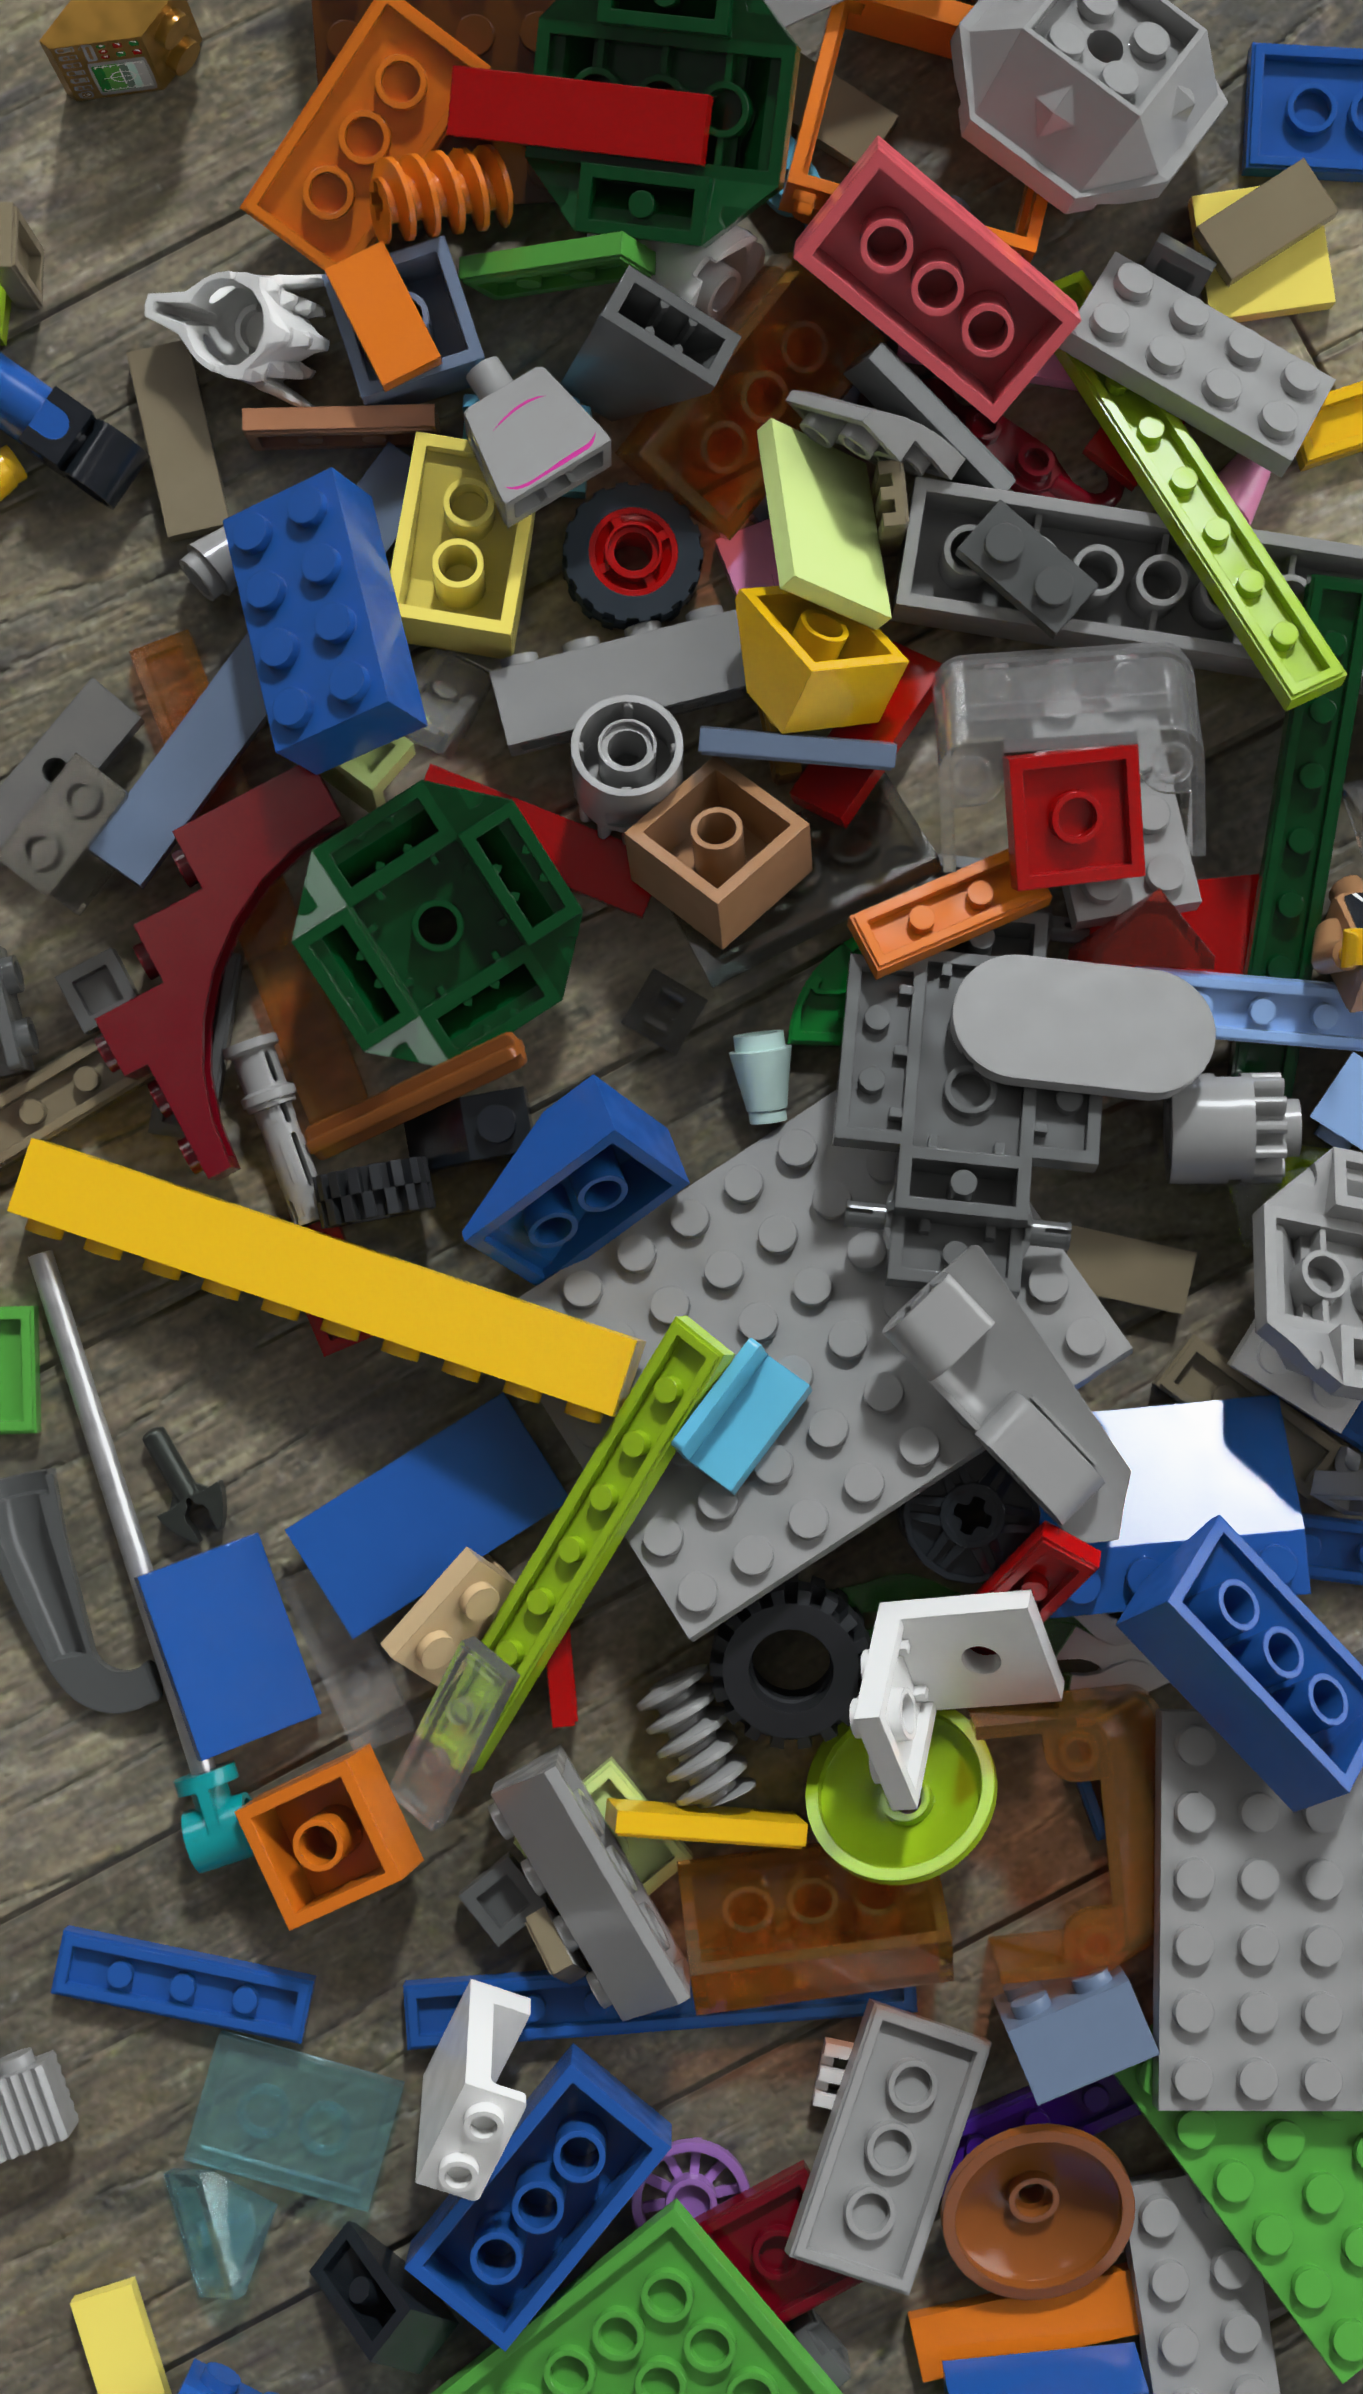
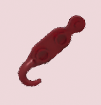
(1026, 457)

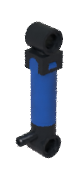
(67, 435)

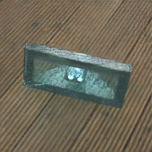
(220, 2229)

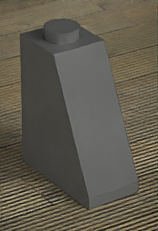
(647, 351)

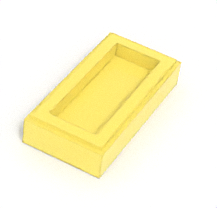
(119, 2340)

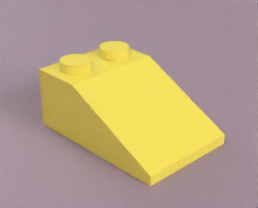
(453, 556)

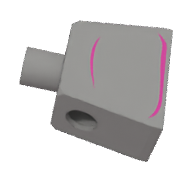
(530, 438)

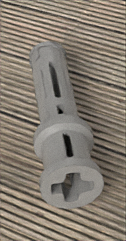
(270, 1100)

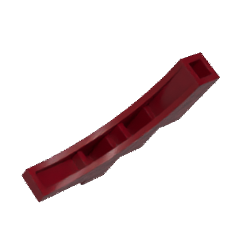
(169, 1029)

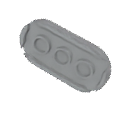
(1082, 1027)

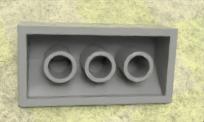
(591, 1885)

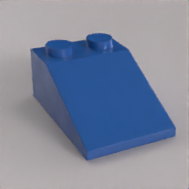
(576, 1183)

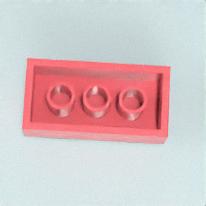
(936, 280)

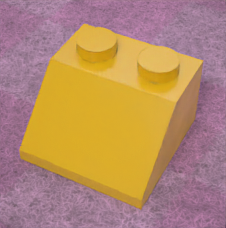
(812, 663)

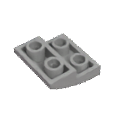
(875, 434)

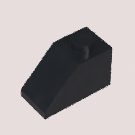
(471, 1129)
(382, 2303)

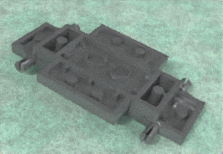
(957, 1135)

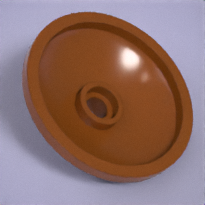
(1042, 2236)

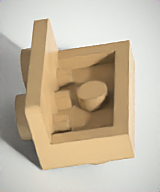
(451, 1610)

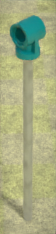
(211, 1828)

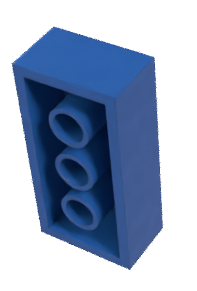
(324, 622)
(549, 2199)

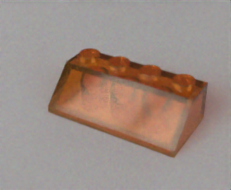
(708, 446)
(805, 1930)

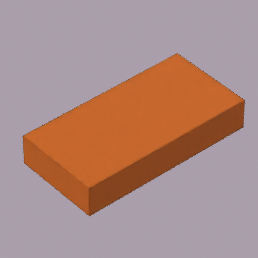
(383, 316)

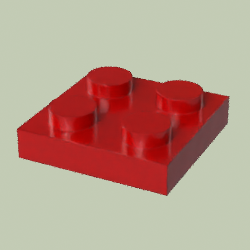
(1074, 816)

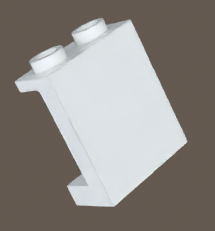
(463, 2110)

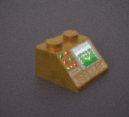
(121, 46)

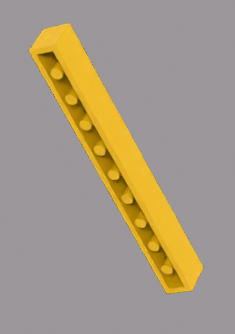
(328, 1278)

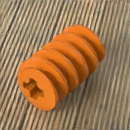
(440, 188)

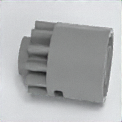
(624, 761)
(1230, 1130)

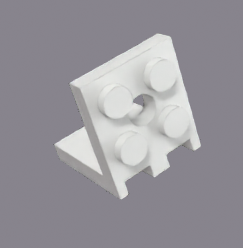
(925, 1665)

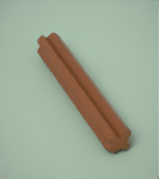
(416, 1096)

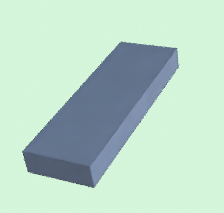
(797, 748)

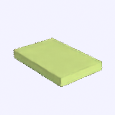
(823, 525)

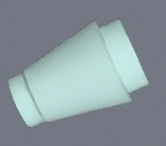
(763, 1074)

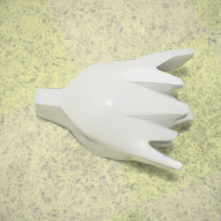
(247, 327)

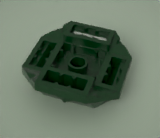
(421, 853)

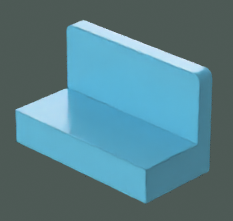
(741, 1417)

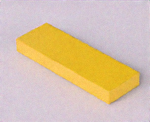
(707, 1825)

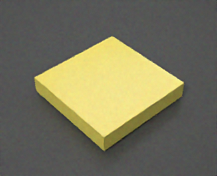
(1285, 285)

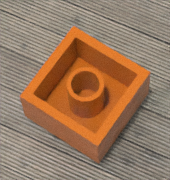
(329, 1837)

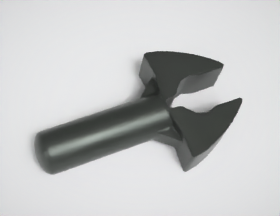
(184, 1488)

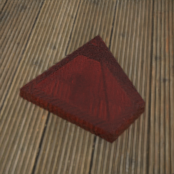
(1146, 936)

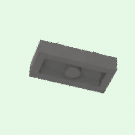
(1026, 569)

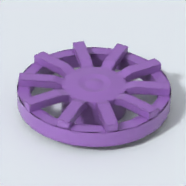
(691, 2188)

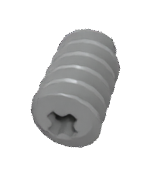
(696, 1740)

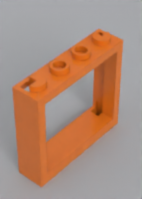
(912, 23)

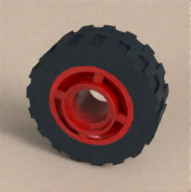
(639, 519)

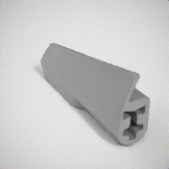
(1007, 1384)

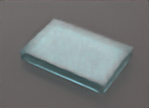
(294, 2120)

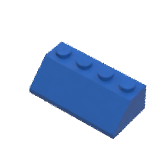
(1253, 1664)

